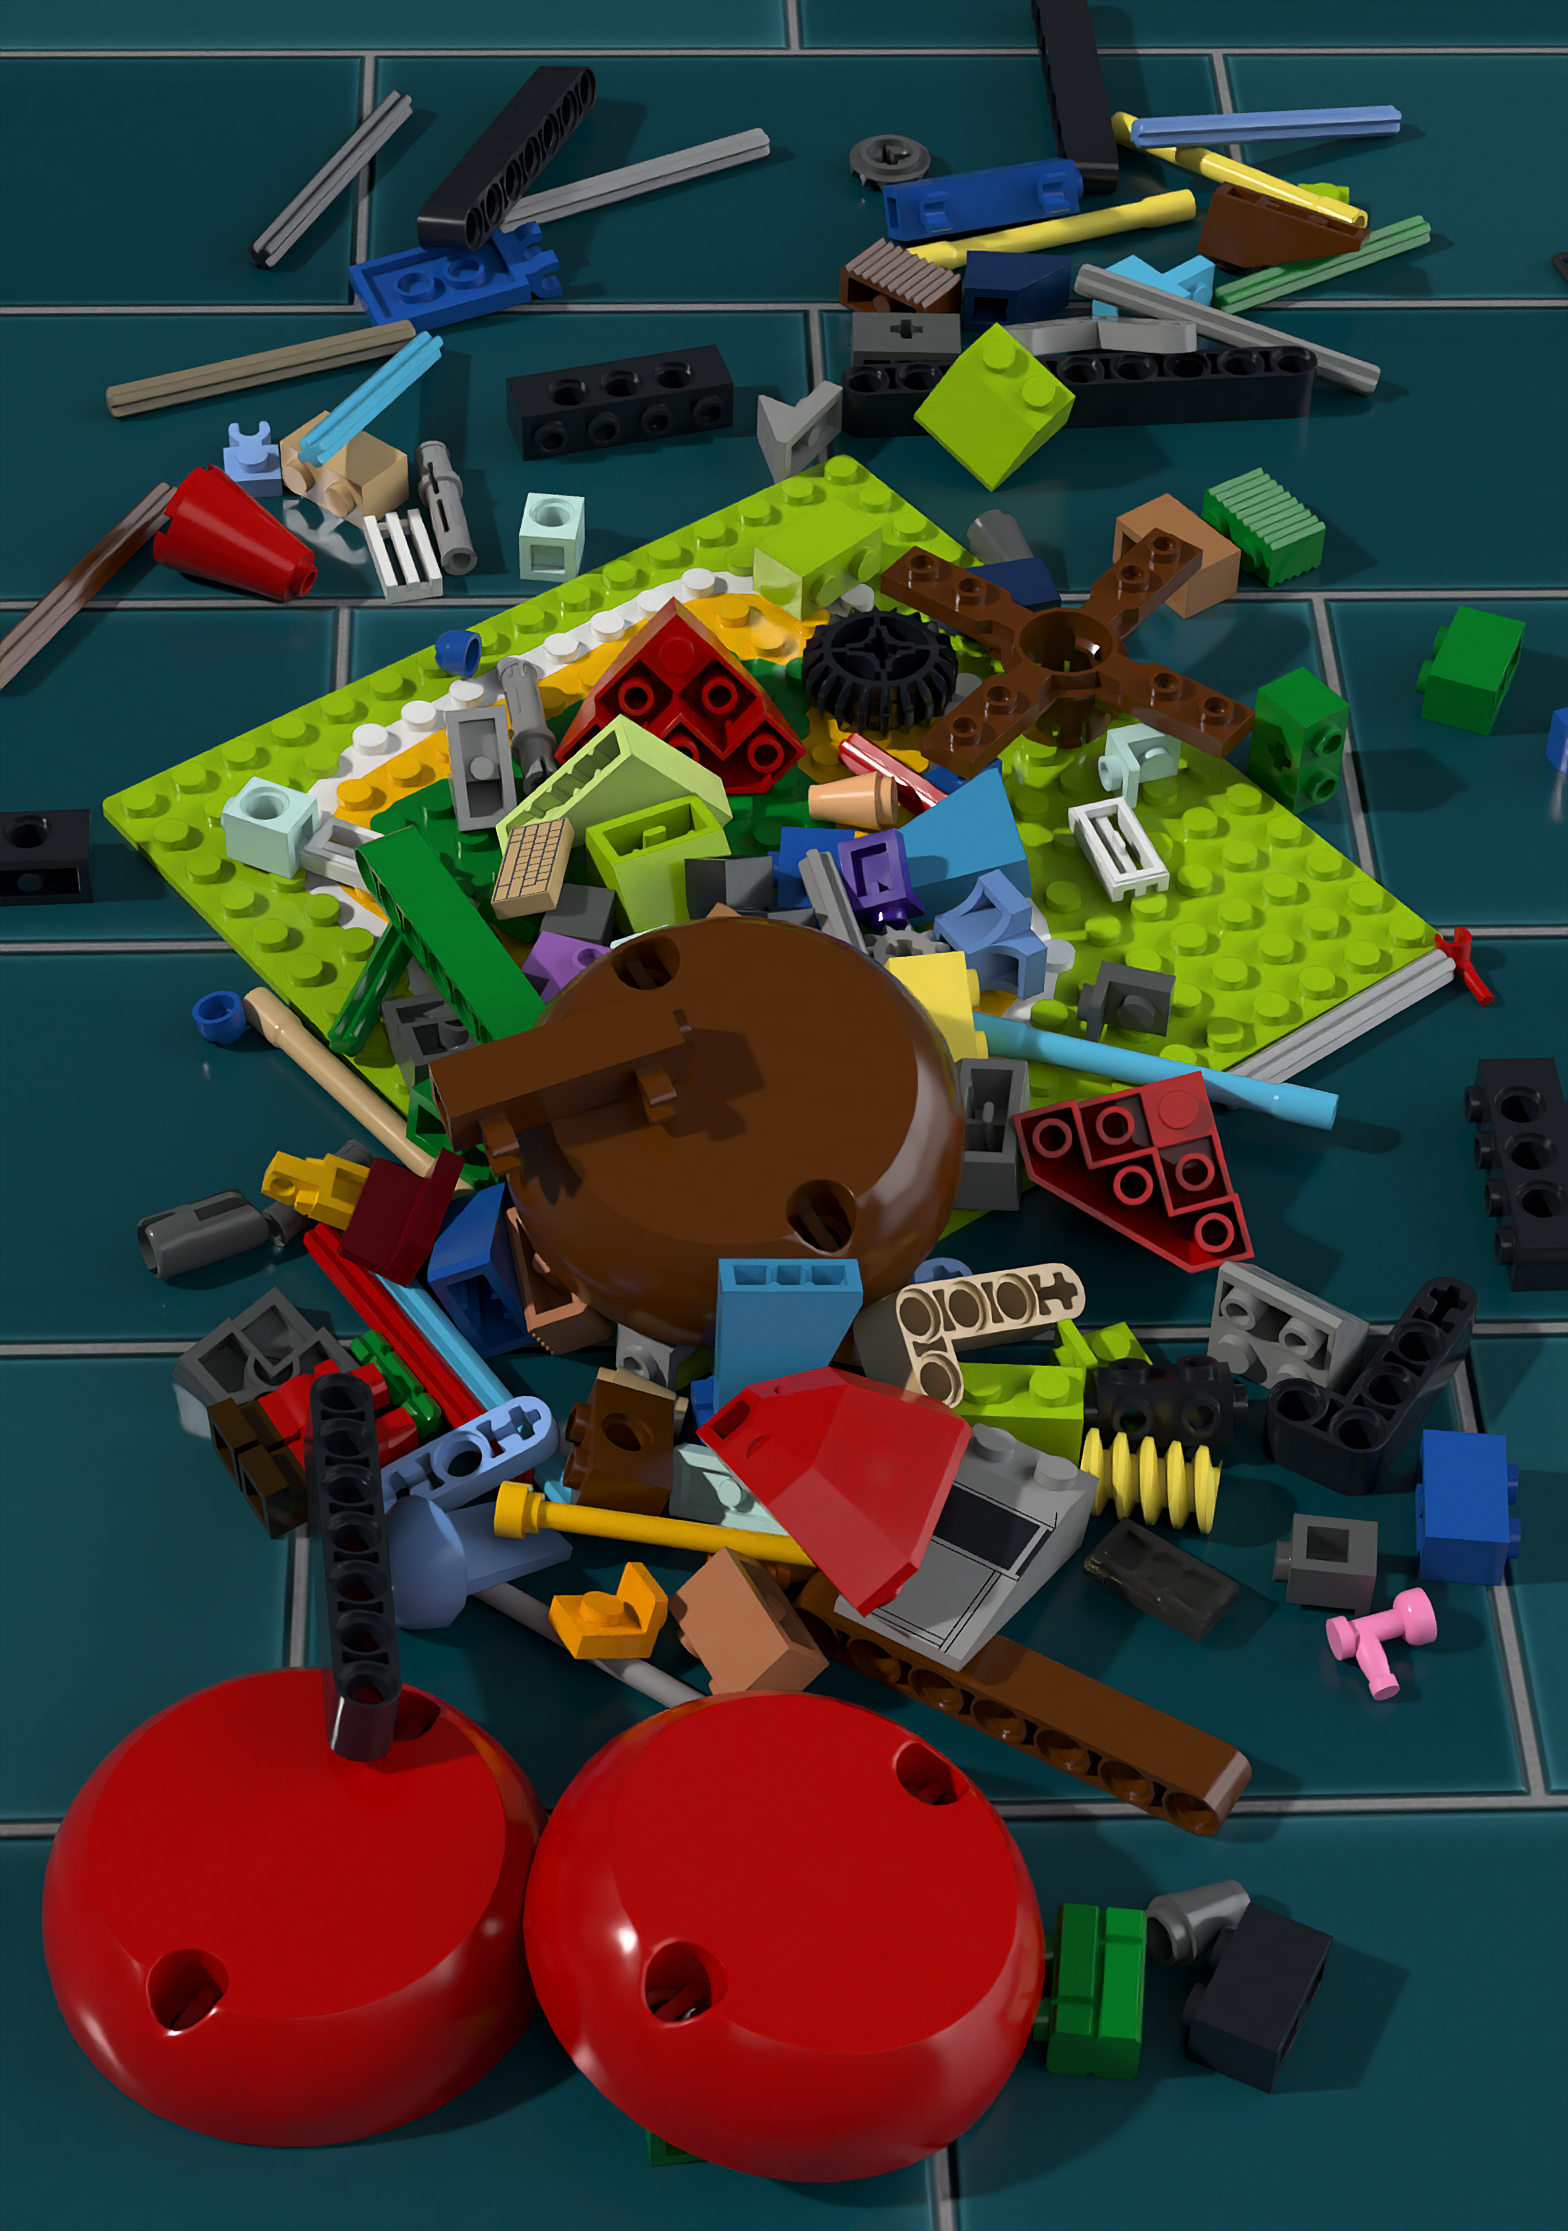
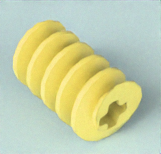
(1152, 1480)

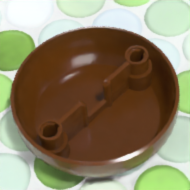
(803, 1130)

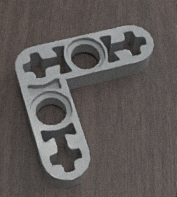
(1106, 333)

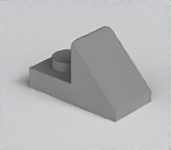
(799, 433)
(480, 766)

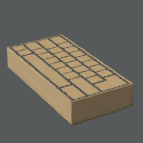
(533, 869)

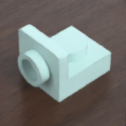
(1137, 756)

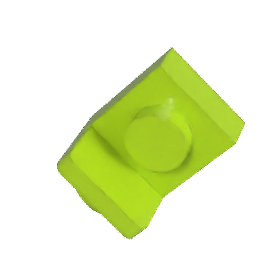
(1093, 1349)

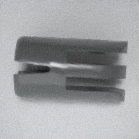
(200, 1233)

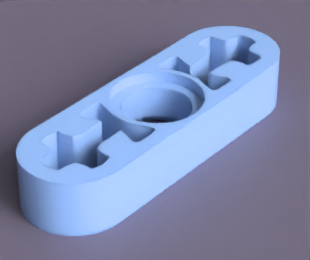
(475, 1436)

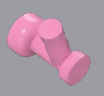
(1410, 1618)

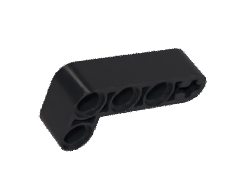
(1358, 1437)

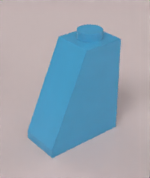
(961, 841)
(780, 1318)

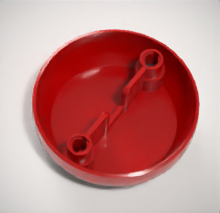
(292, 1929)
(785, 1936)

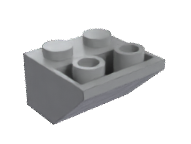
(993, 1155)
(1282, 1331)

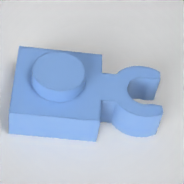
(254, 462)

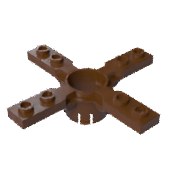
(1092, 638)

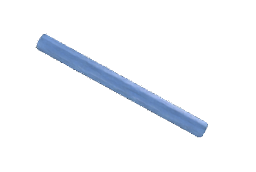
(1265, 127)

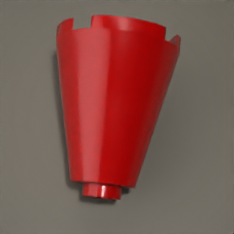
(232, 539)

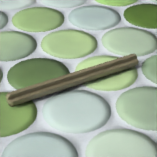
(258, 369)

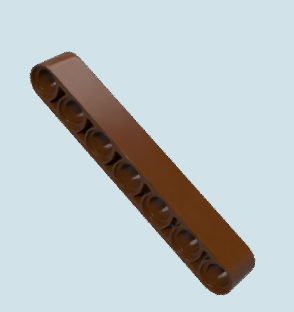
(1050, 1716)

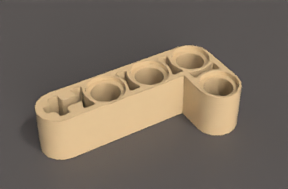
(917, 1330)

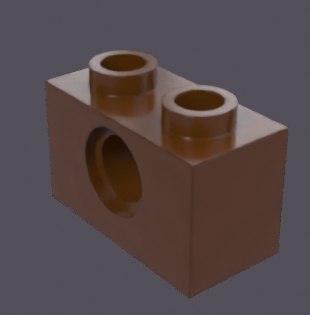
(620, 1450)

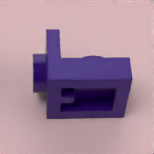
(879, 880)

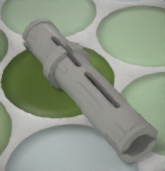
(441, 493)
(532, 741)

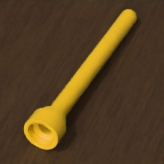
(525, 1511)

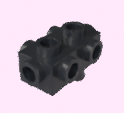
(1180, 1403)

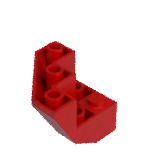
(696, 699)
(1143, 1167)
(844, 1471)

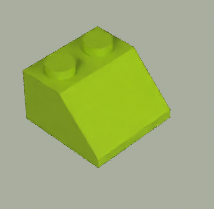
(995, 407)

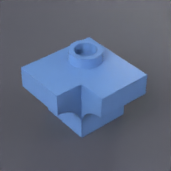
(996, 937)

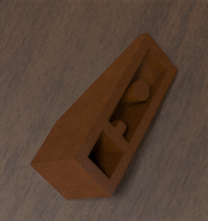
(1263, 230)

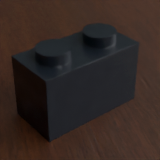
(1256, 1997)

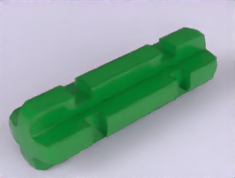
(403, 1385)

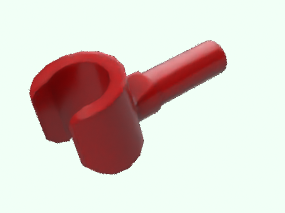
(1460, 953)

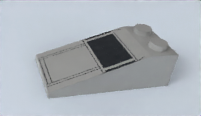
(996, 1543)

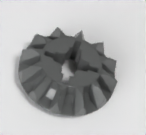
(904, 160)

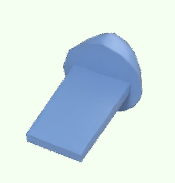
(454, 1554)

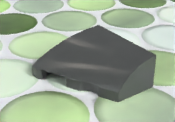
(421, 1032)
(257, 1353)

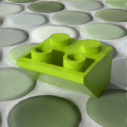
(646, 857)

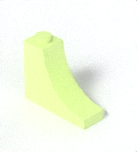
(613, 777)

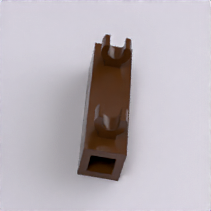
(560, 1071)

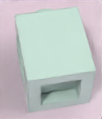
(551, 537)
(269, 826)

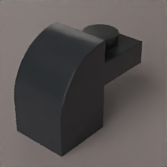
(741, 884)

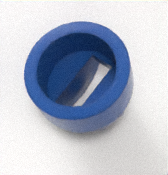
(459, 652)
(220, 1017)

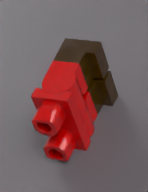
(265, 1439)

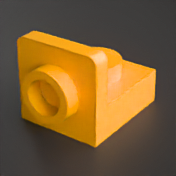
(612, 1625)

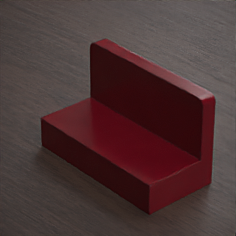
(399, 1216)

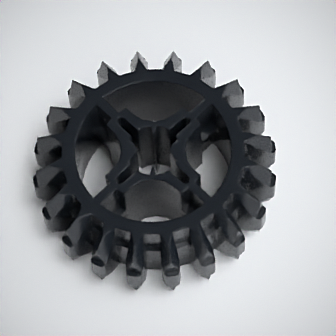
(879, 671)

